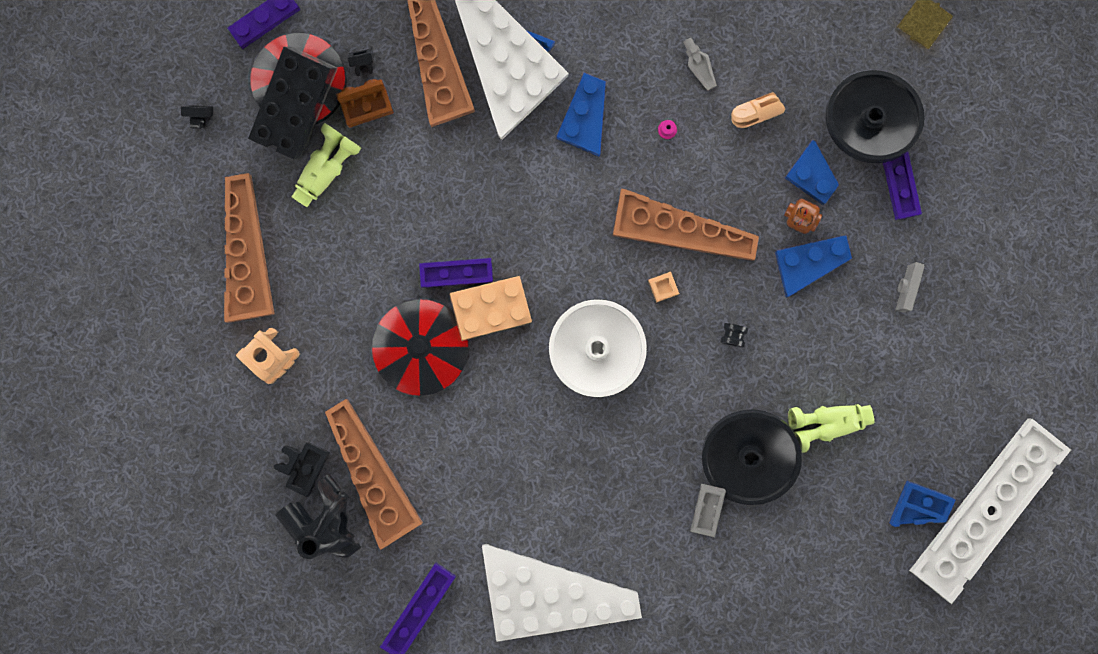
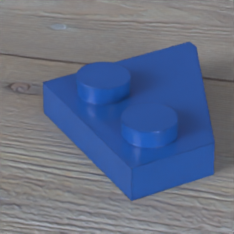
(813, 174)
(921, 506)

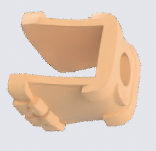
(276, 361)

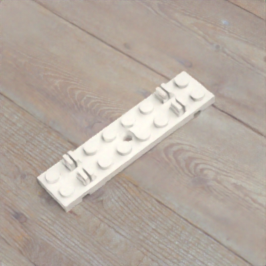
(971, 531)

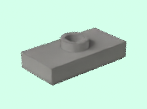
(909, 287)
(708, 510)

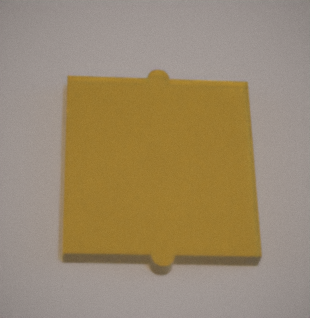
(925, 22)

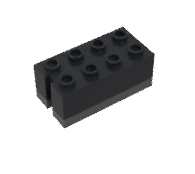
(292, 102)

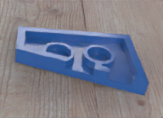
(585, 116)
(810, 261)

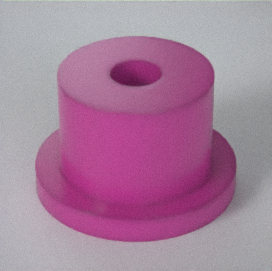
(667, 133)

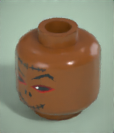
(803, 216)

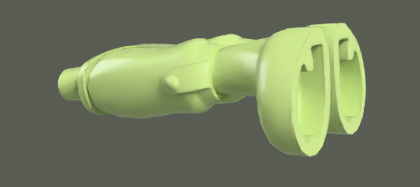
(321, 171)
(834, 422)

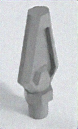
(700, 64)

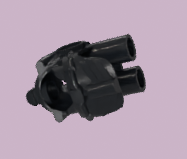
(327, 530)

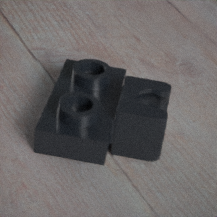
(303, 467)

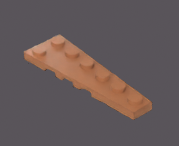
(440, 74)
(662, 224)
(246, 269)
(379, 491)

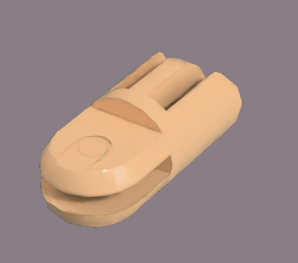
(757, 110)

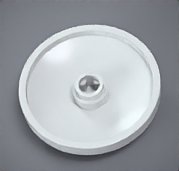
(597, 348)

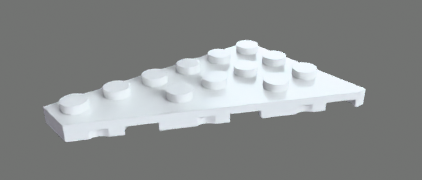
(509, 62)
(545, 599)

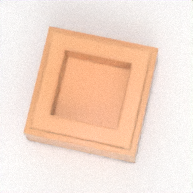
(663, 287)

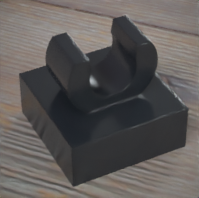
(361, 58)
(197, 114)

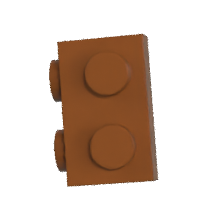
(365, 102)

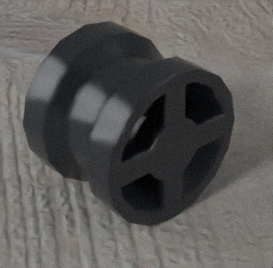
(734, 335)

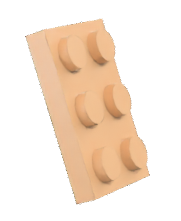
(490, 308)

